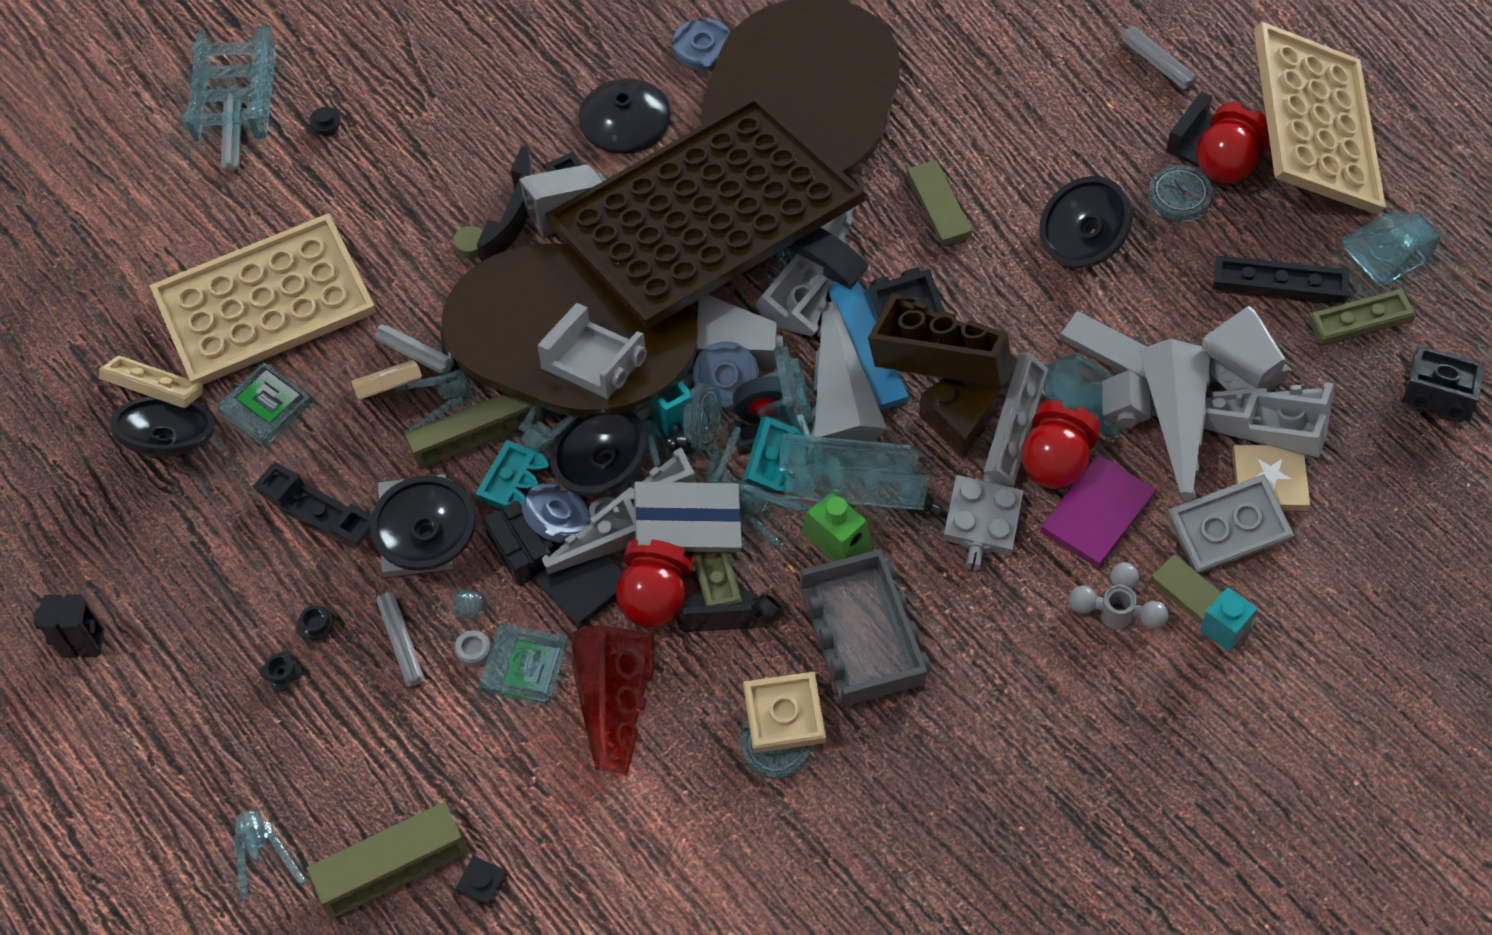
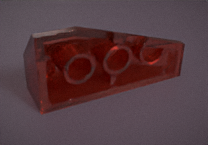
(610, 680)

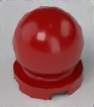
(1232, 144)
(1059, 444)
(652, 585)

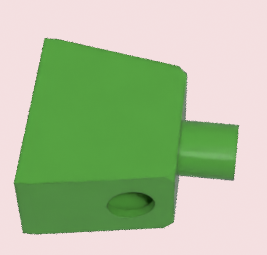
(834, 526)

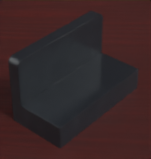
(1188, 130)
(698, 617)

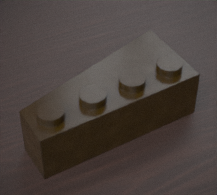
(938, 345)

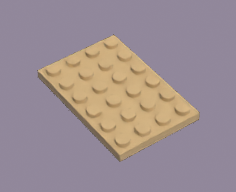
(1318, 119)
(262, 300)

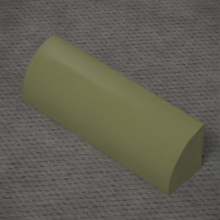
(468, 429)
(387, 860)

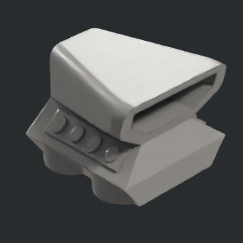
(1245, 354)

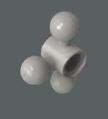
(1124, 578)

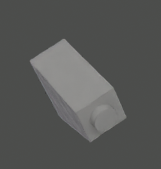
(553, 188)
(727, 322)

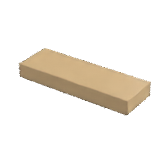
(151, 381)

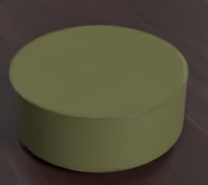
(466, 241)

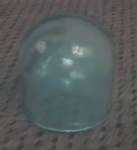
(469, 604)

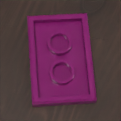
(1098, 511)

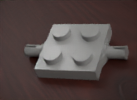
(982, 517)

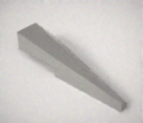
(801, 289)
(1178, 386)
(844, 397)
(1282, 419)
(616, 522)

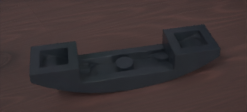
(500, 235)
(836, 257)
(312, 507)

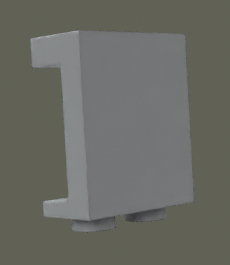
(590, 353)

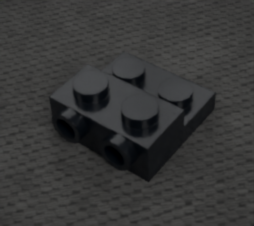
(912, 285)
(1444, 383)

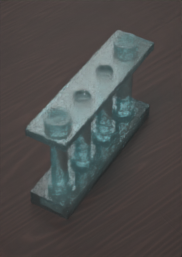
(257, 93)
(852, 470)

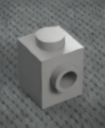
(1126, 399)

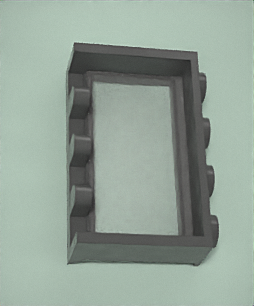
(863, 627)

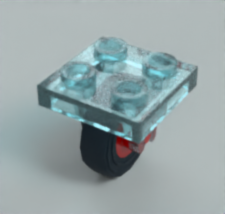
(776, 395)

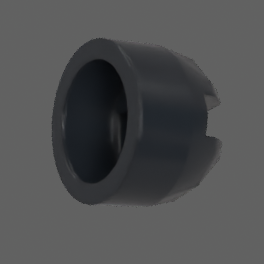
(768, 607)

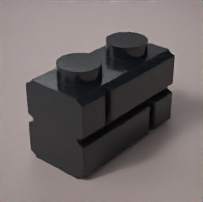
(517, 542)
(70, 625)

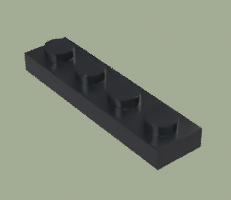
(1281, 279)

